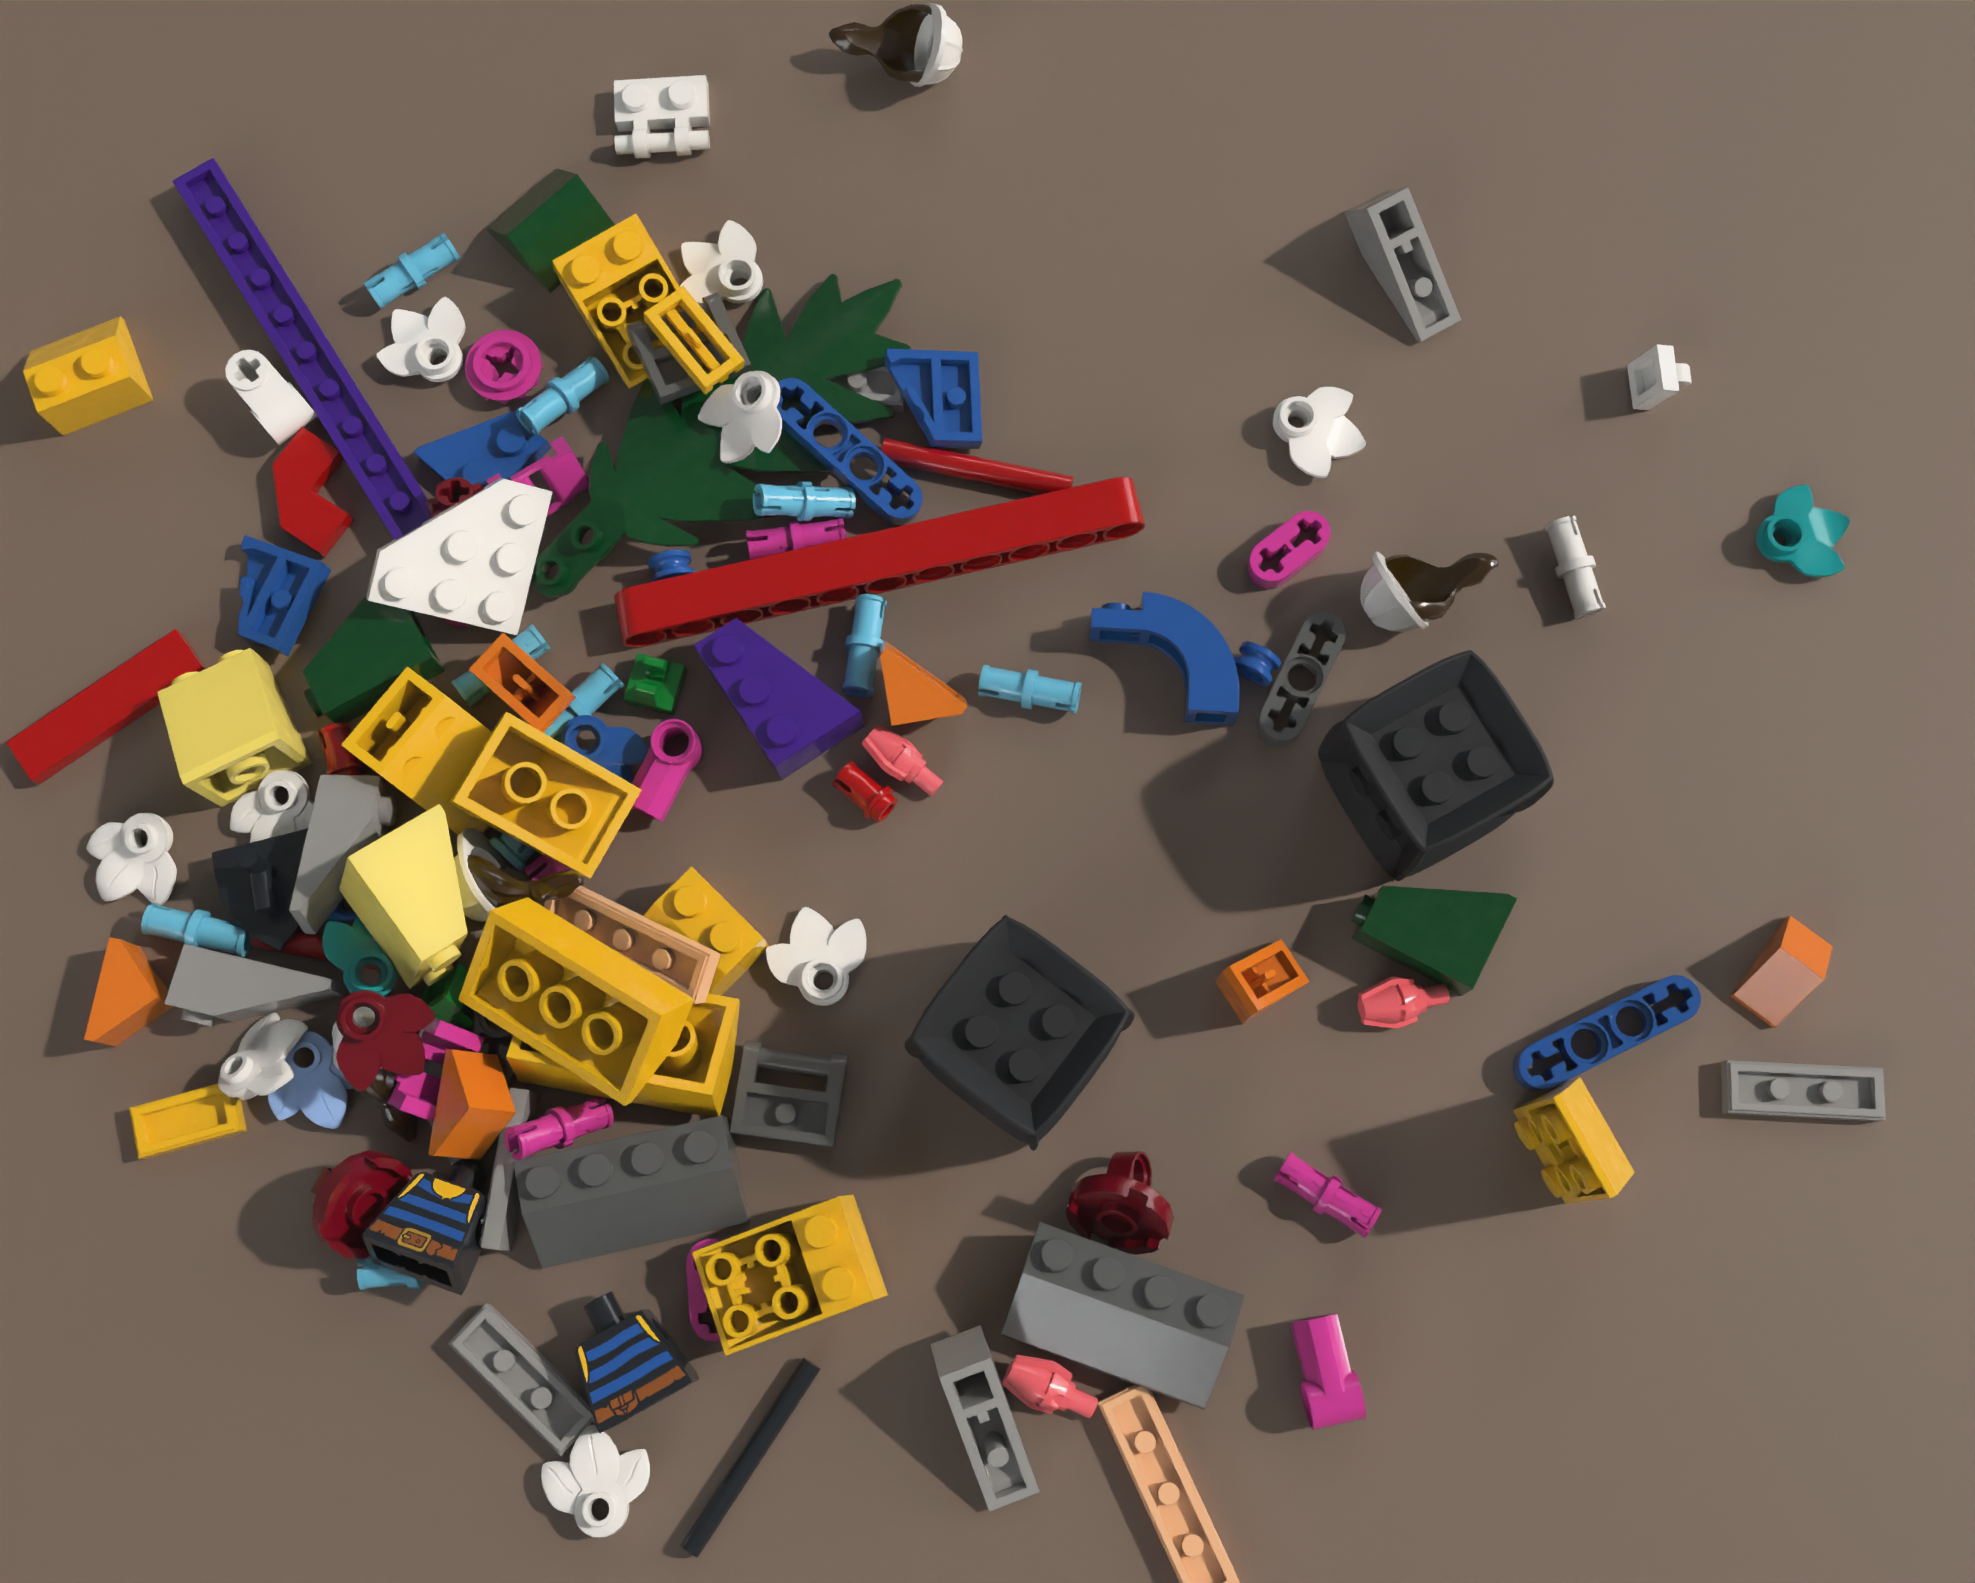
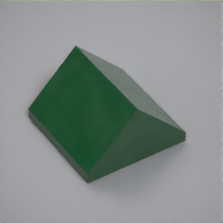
(549, 223)

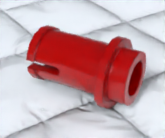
(338, 758)
(865, 792)

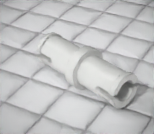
(1575, 567)

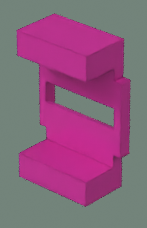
(560, 472)
(420, 1092)

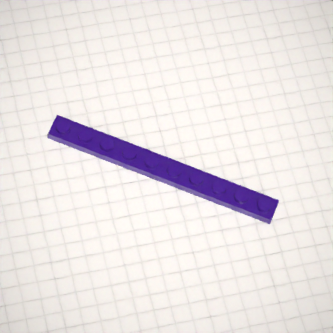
(304, 348)

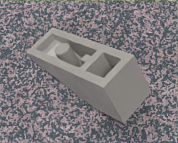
(1404, 261)
(343, 820)
(238, 988)
(984, 1418)

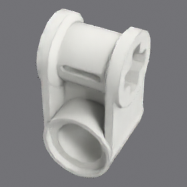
(270, 397)

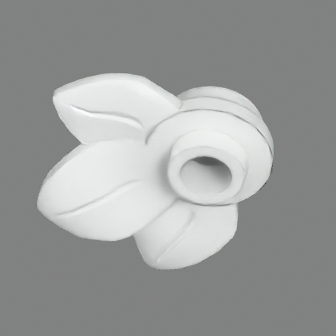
(717, 265)
(424, 339)
(744, 419)
(1324, 432)
(265, 816)
(129, 864)
(816, 950)
(260, 1059)
(595, 1473)

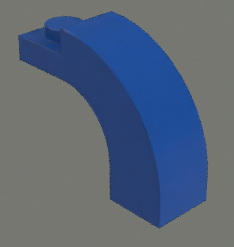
(1188, 641)

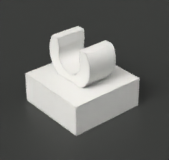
(1656, 377)

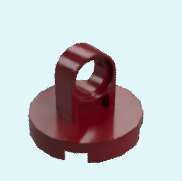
(353, 1197)
(1121, 1206)

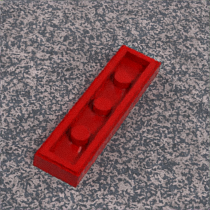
(103, 708)

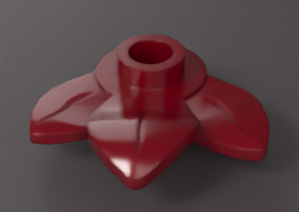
(385, 1043)

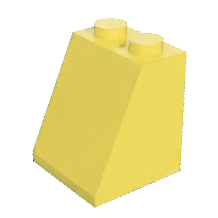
(230, 727)
(410, 897)

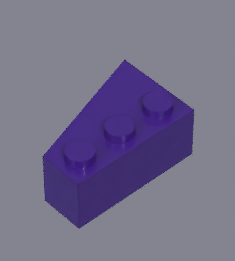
(776, 698)

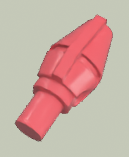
(900, 759)
(1398, 1002)
(1046, 1386)

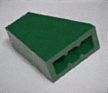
(366, 660)
(1434, 930)

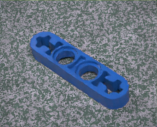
(851, 445)
(1607, 1035)

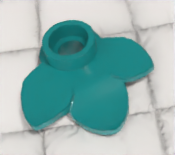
(1807, 534)
(353, 950)

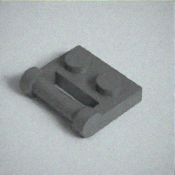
(663, 370)
(788, 1111)

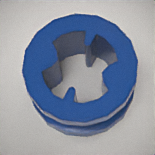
(670, 564)
(1256, 663)

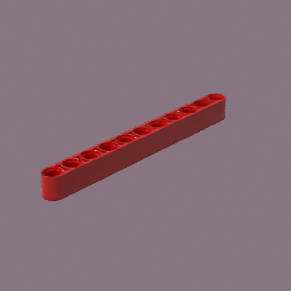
(879, 562)

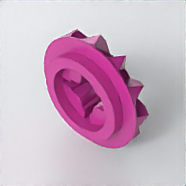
(499, 348)

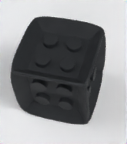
(1434, 764)
(1019, 1030)

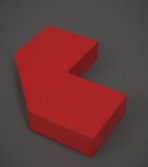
(298, 478)

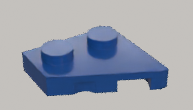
(941, 394)
(484, 450)
(277, 594)

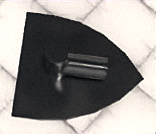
(259, 885)

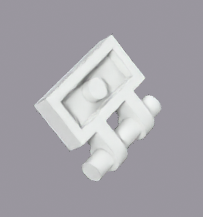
(661, 104)

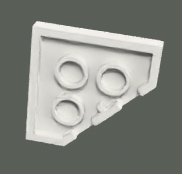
(468, 559)

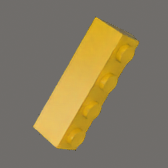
(574, 998)
(687, 1081)

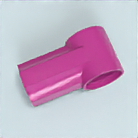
(663, 775)
(1329, 1386)

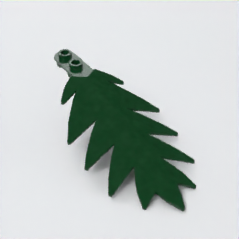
(673, 463)

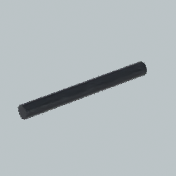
(750, 1457)

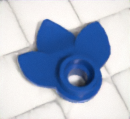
(614, 746)

